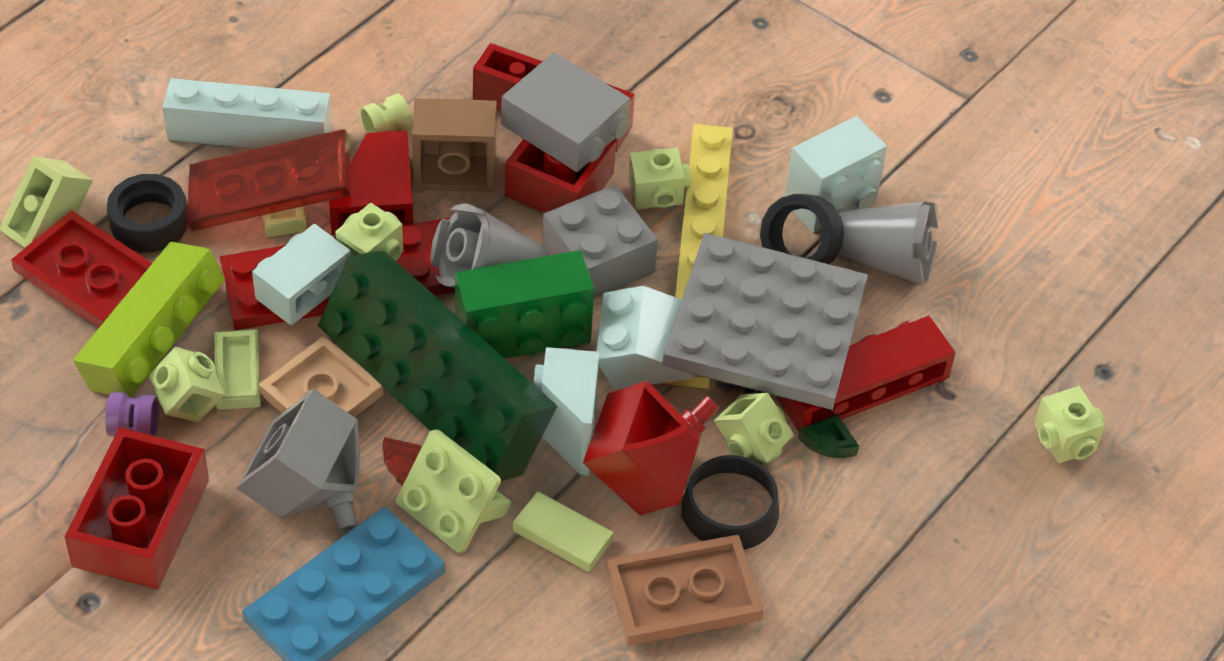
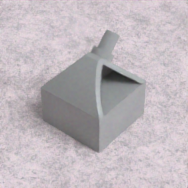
(307, 461)

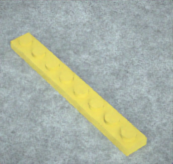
(703, 205)

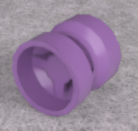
(132, 413)

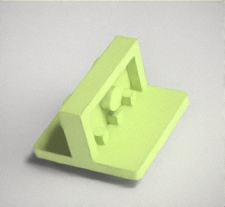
(451, 492)

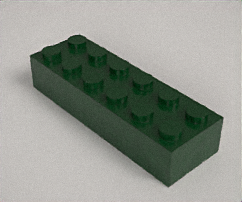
(435, 363)

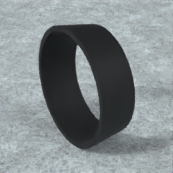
(708, 529)

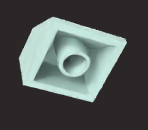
(635, 336)
(571, 383)

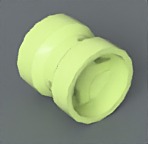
(389, 116)

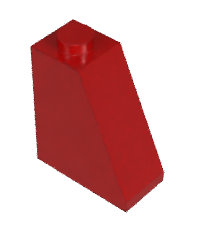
(379, 177)

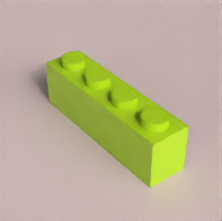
(149, 319)

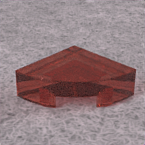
(399, 457)

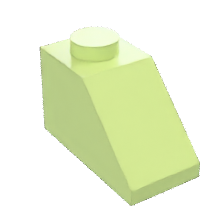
(43, 198)

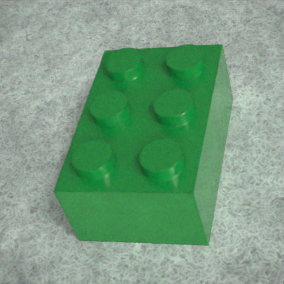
(528, 303)

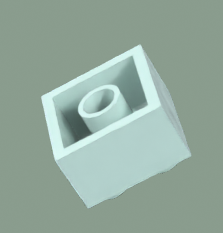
(840, 167)

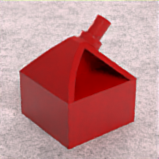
(646, 446)

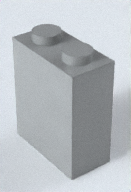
(565, 112)

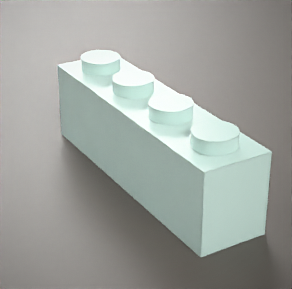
(242, 114)

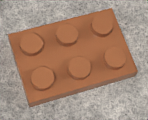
(683, 590)

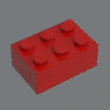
(137, 508)

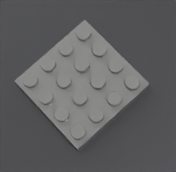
(766, 321)

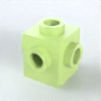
(658, 178)
(372, 232)
(186, 384)
(1069, 425)
(754, 427)

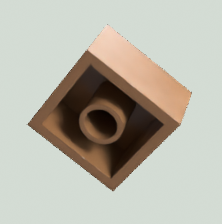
(454, 145)

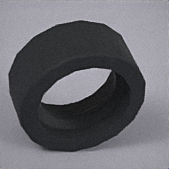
(143, 189)
(829, 219)

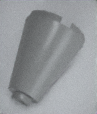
(892, 239)
(476, 241)

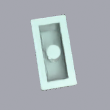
(300, 274)

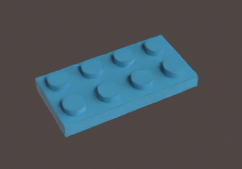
(344, 590)

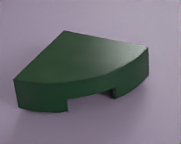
(829, 438)

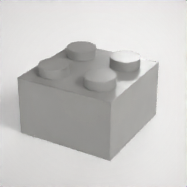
(609, 234)

